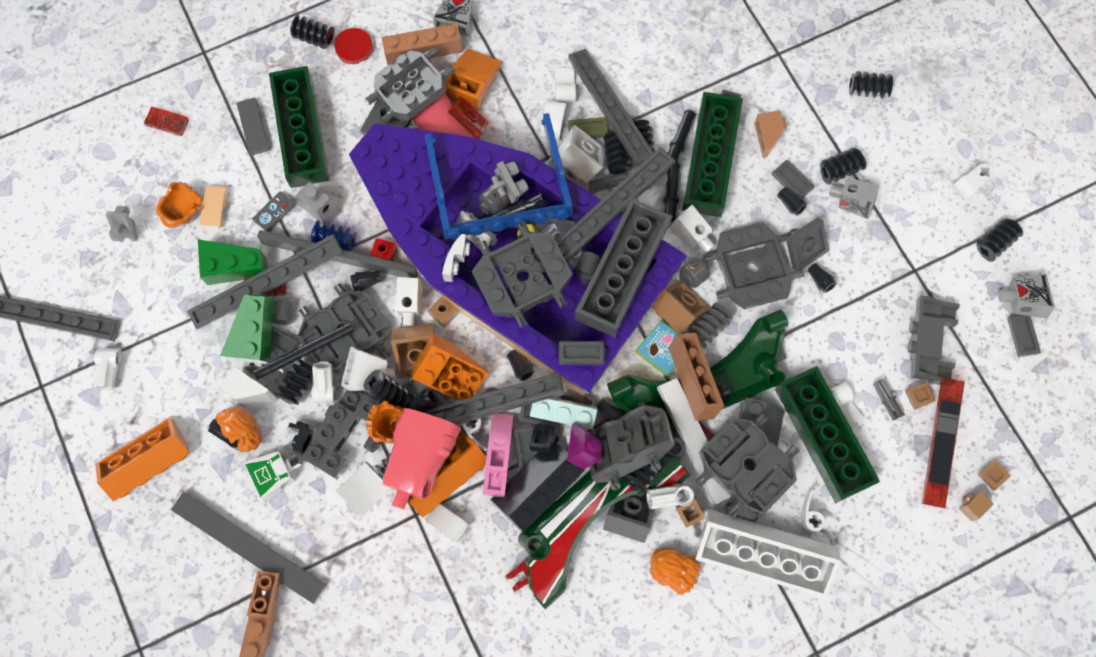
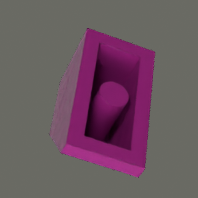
(583, 447)

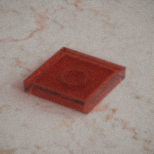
(468, 117)

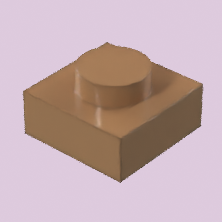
(920, 395)
(994, 475)

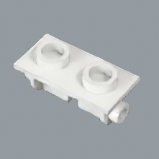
(489, 237)

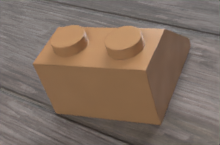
(680, 307)
(408, 345)

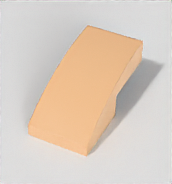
(213, 205)

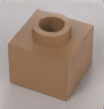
(446, 317)
(975, 505)
(692, 517)

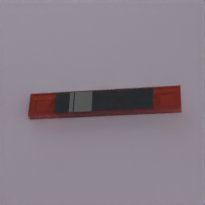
(943, 442)

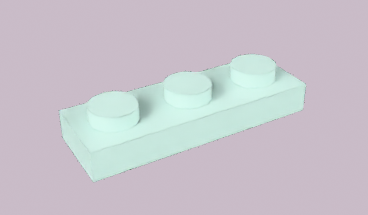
(565, 412)

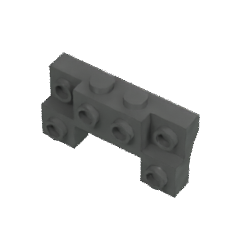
(927, 339)
(335, 430)

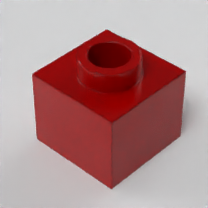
(390, 249)

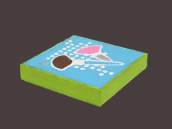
(655, 348)

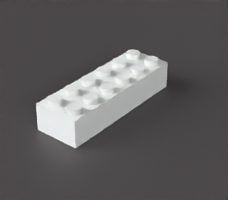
(768, 554)

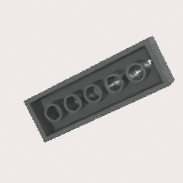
(622, 268)

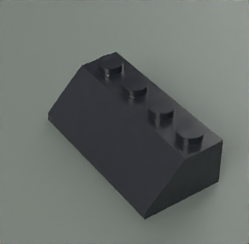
(536, 486)

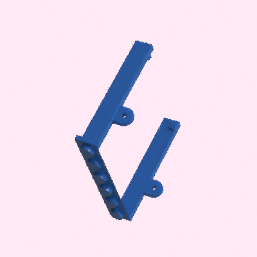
(501, 222)

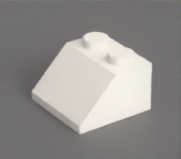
(581, 154)
(245, 391)

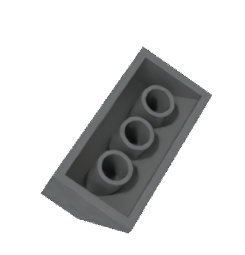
(751, 411)

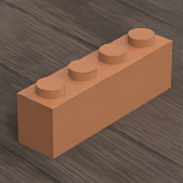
(444, 38)
(695, 376)

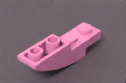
(498, 455)

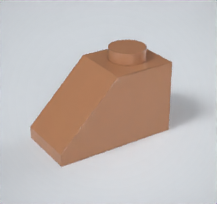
(769, 130)

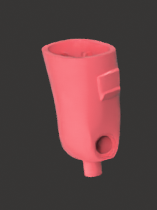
(437, 119)
(418, 454)

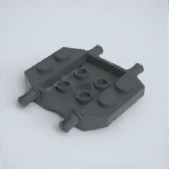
(426, 80)
(518, 258)
(749, 288)
(339, 314)
(626, 456)
(740, 481)

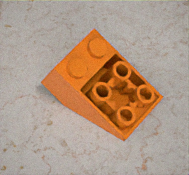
(472, 77)
(448, 369)

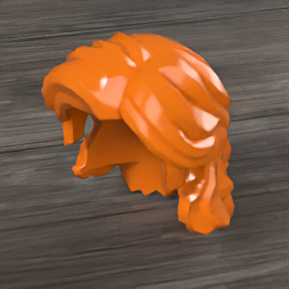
(178, 205)
(383, 422)
(240, 425)
(675, 569)

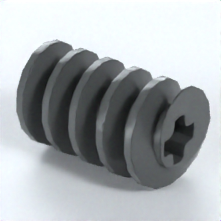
(710, 322)

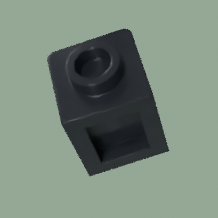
(543, 438)
(303, 439)

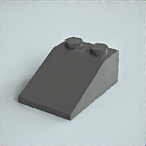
(630, 517)

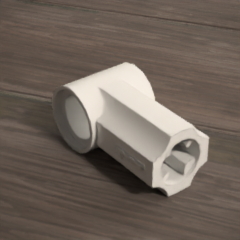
(107, 362)
(323, 388)
(668, 497)

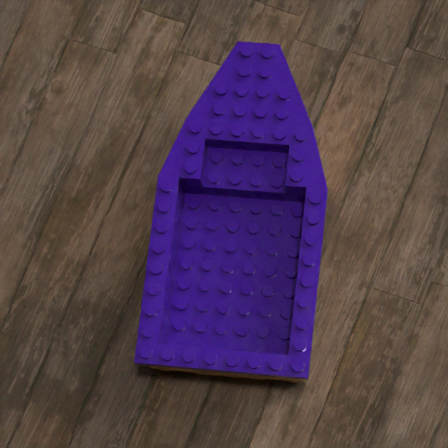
(401, 184)

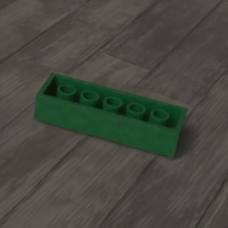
(298, 127)
(712, 153)
(826, 434)

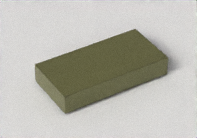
(593, 127)

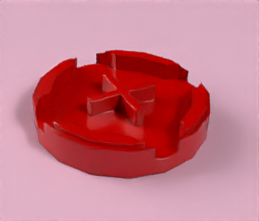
(353, 45)

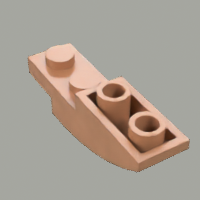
(261, 614)

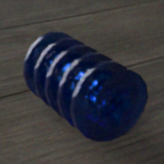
(345, 239)

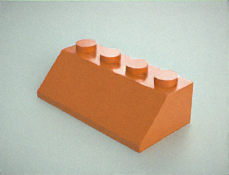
(141, 459)
(458, 467)

